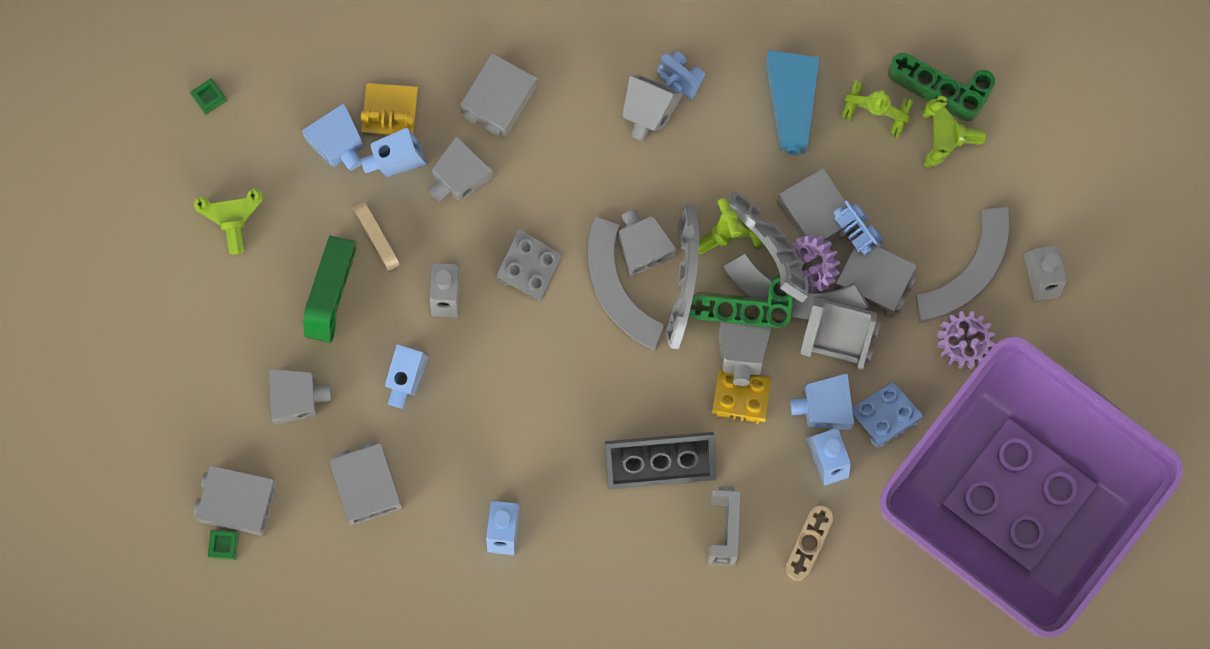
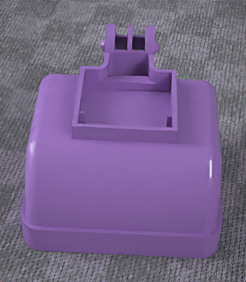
(1030, 487)

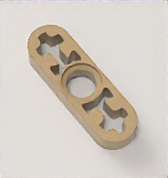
(375, 235)
(794, 558)

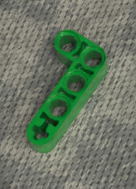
(939, 82)
(327, 289)
(739, 305)

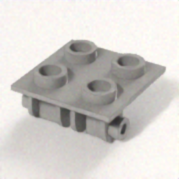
(528, 265)

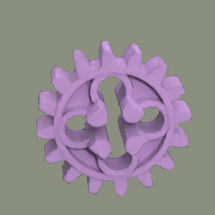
(823, 273)
(957, 352)

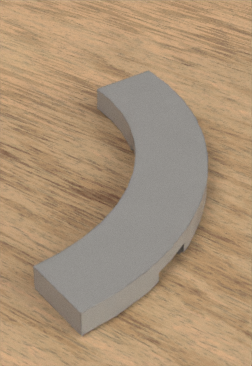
(689, 242)
(779, 246)
(978, 273)
(757, 283)
(610, 291)

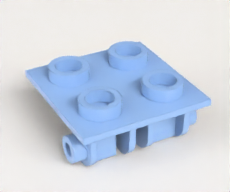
(866, 239)
(886, 414)

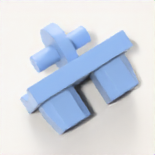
(678, 77)

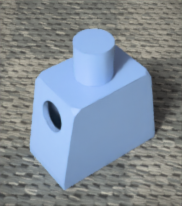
(335, 138)
(395, 154)
(409, 363)
(826, 404)
(829, 455)
(502, 527)

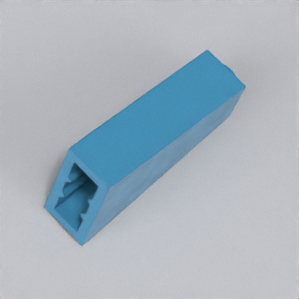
(792, 96)

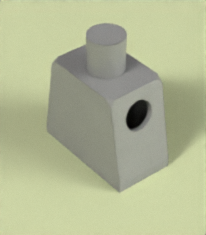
(649, 105)
(459, 173)
(644, 243)
(1045, 269)
(445, 288)
(742, 350)
(294, 395)

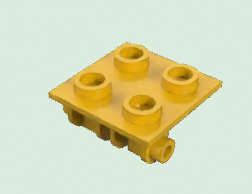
(388, 108)
(741, 401)

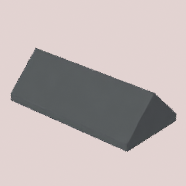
(660, 460)

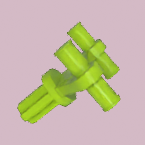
(878, 104)
(947, 132)
(231, 216)
(727, 229)

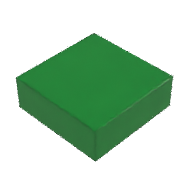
(208, 96)
(223, 544)

